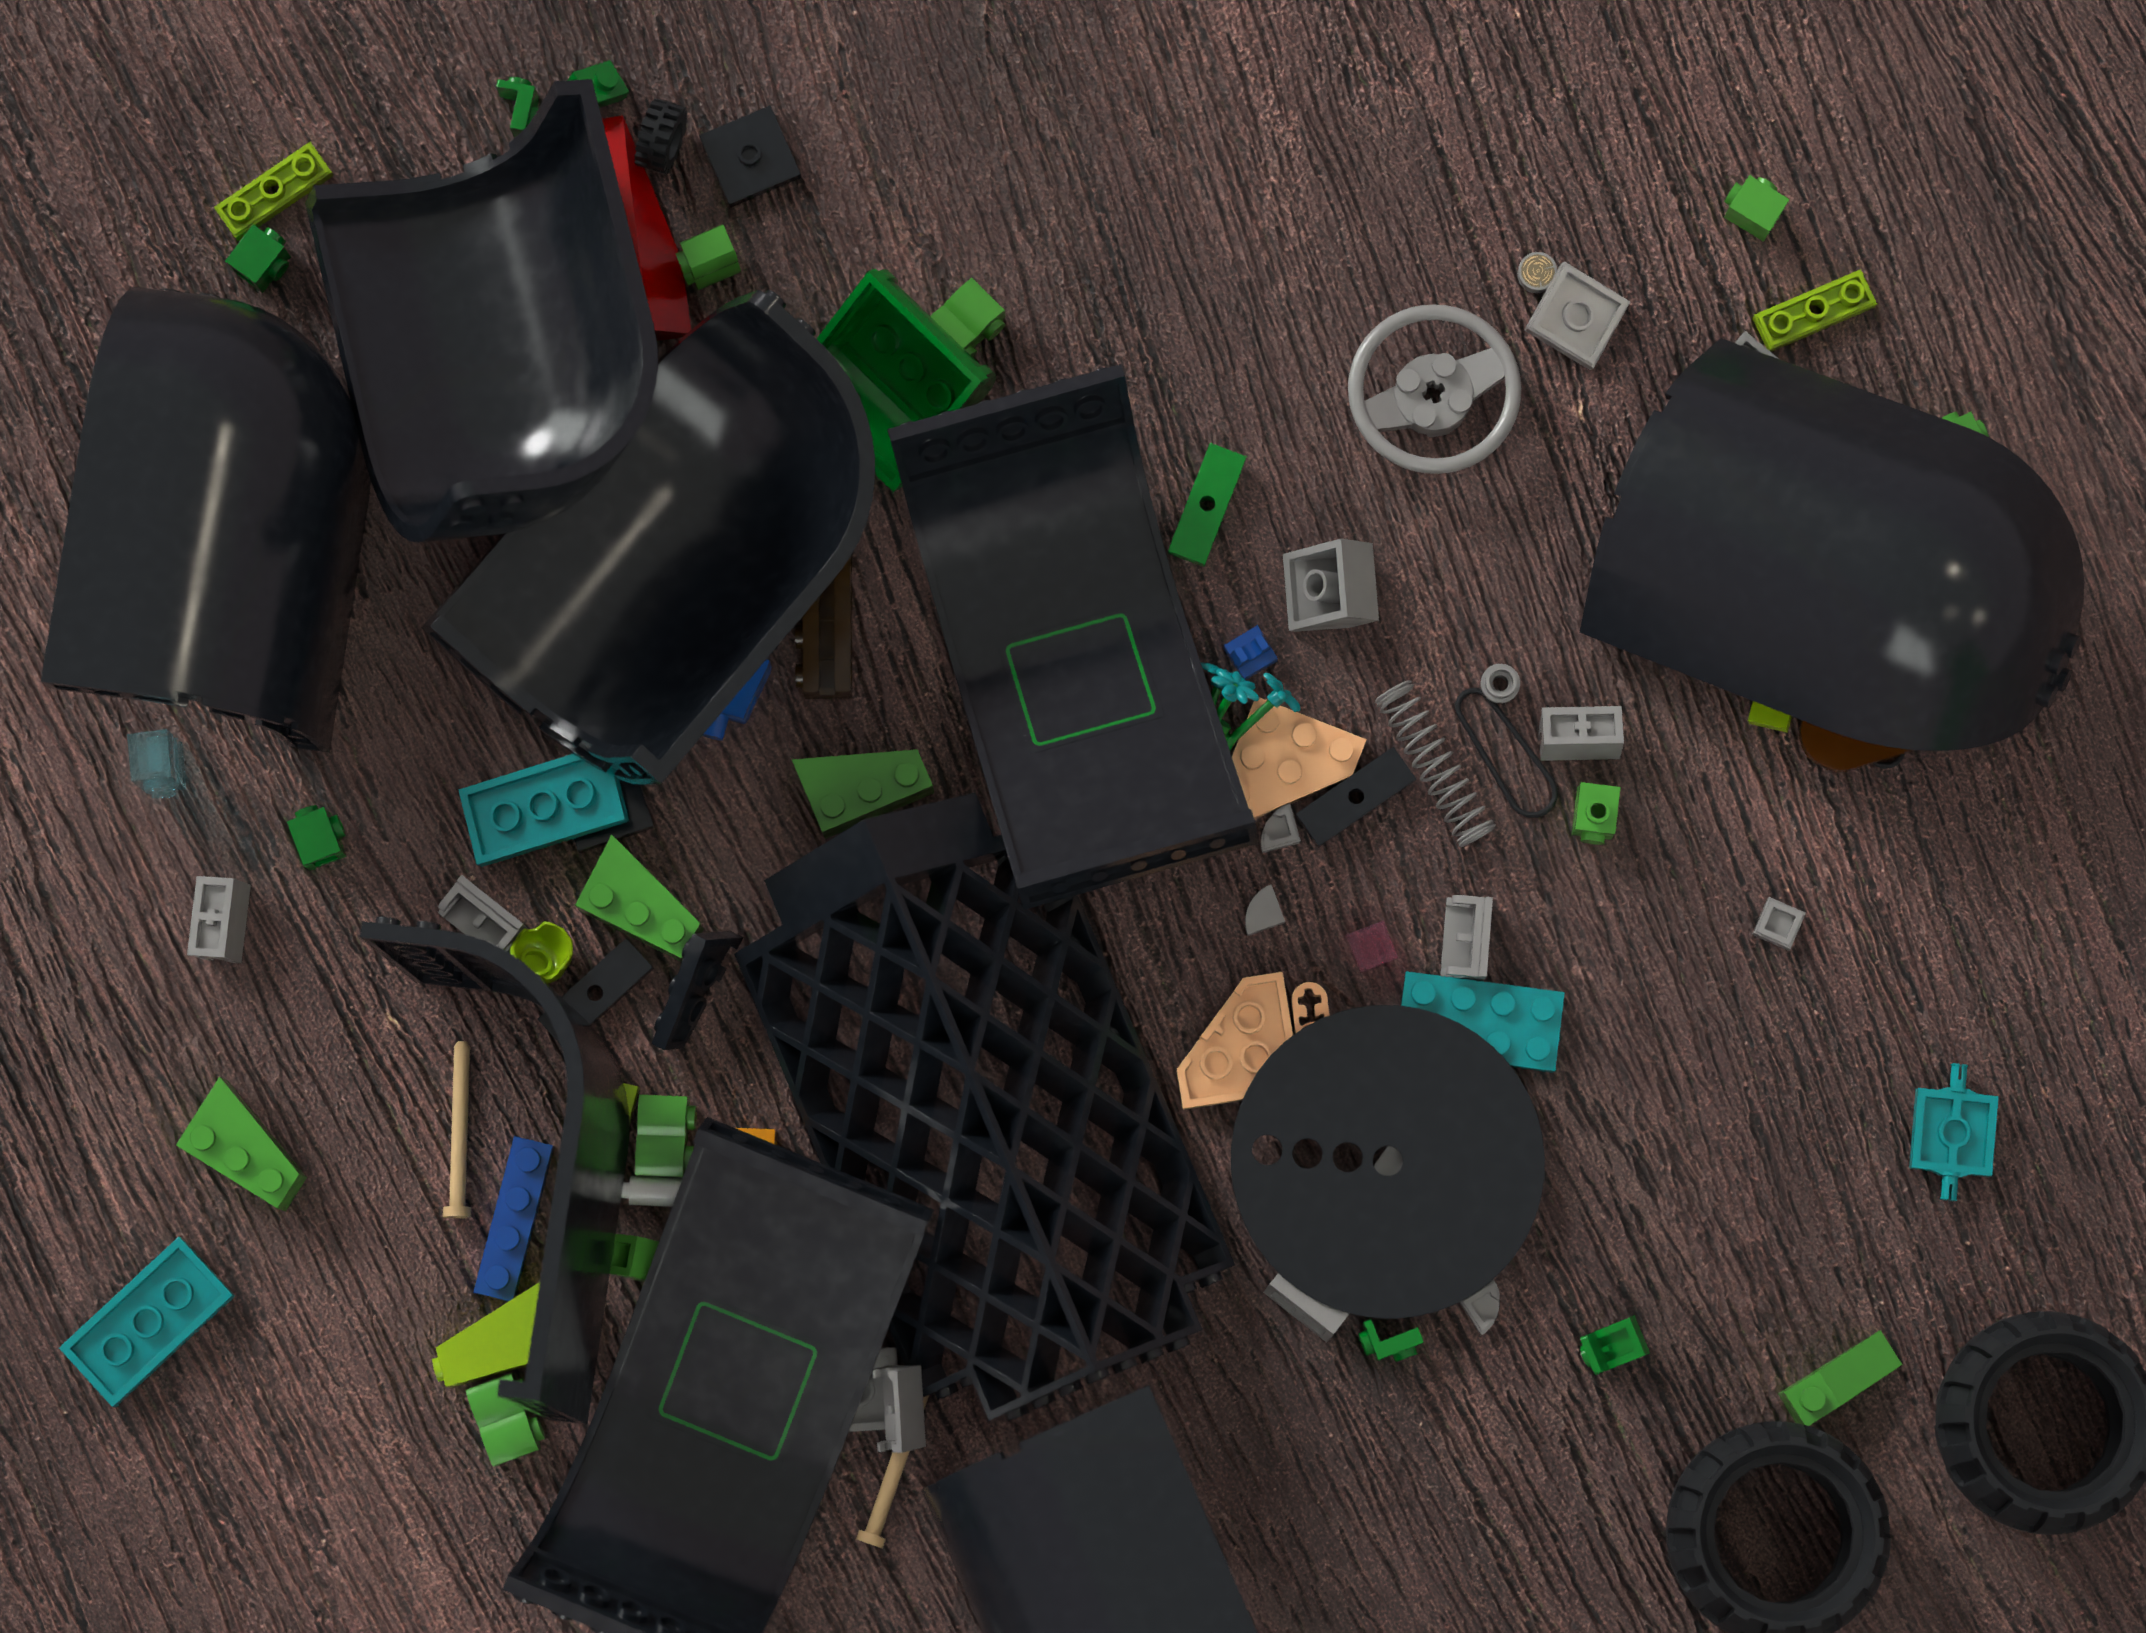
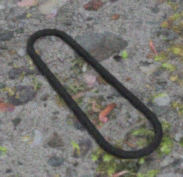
(1550, 806)

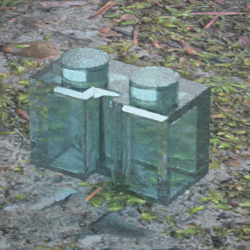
(157, 763)

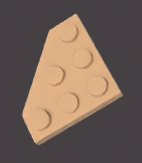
(1291, 758)
(1236, 1043)

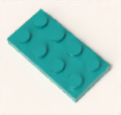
(540, 808)
(1511, 1018)
(147, 1322)

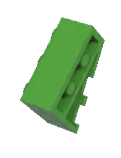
(861, 786)
(636, 903)
(241, 1148)

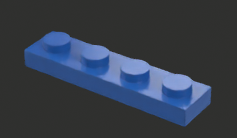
(514, 1219)

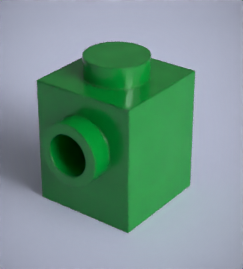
(259, 258)
(317, 836)

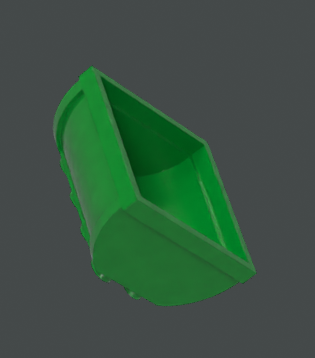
(900, 363)

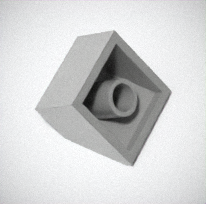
(1331, 586)

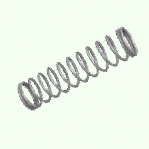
(1469, 835)

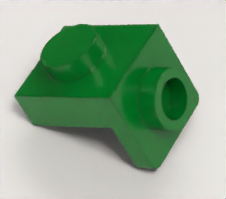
(606, 81)
(526, 101)
(1613, 1345)
(1399, 1346)

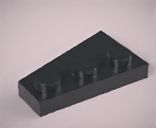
(697, 973)

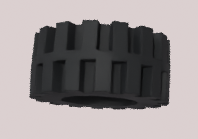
(661, 136)

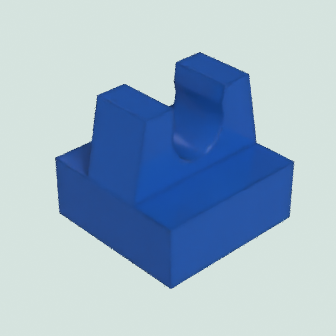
(1250, 653)

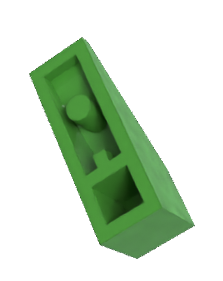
(1840, 1379)

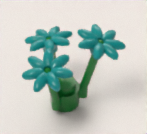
(1238, 688)

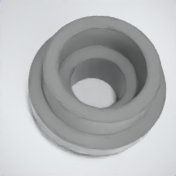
(1500, 671)

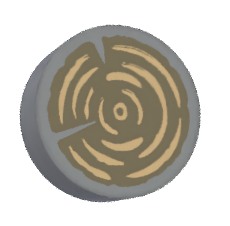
(1536, 272)

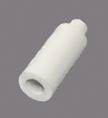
(651, 1190)

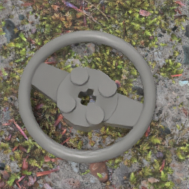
(1457, 381)

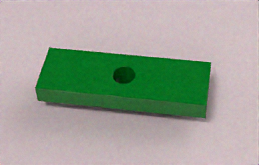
(1216, 484)

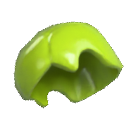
(544, 950)

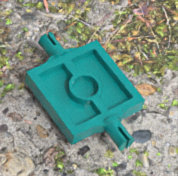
(1953, 1132)

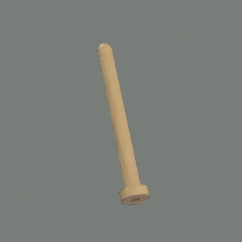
(457, 1202)
(884, 1499)

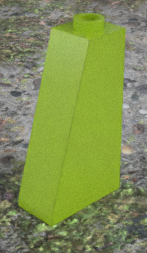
(490, 1345)

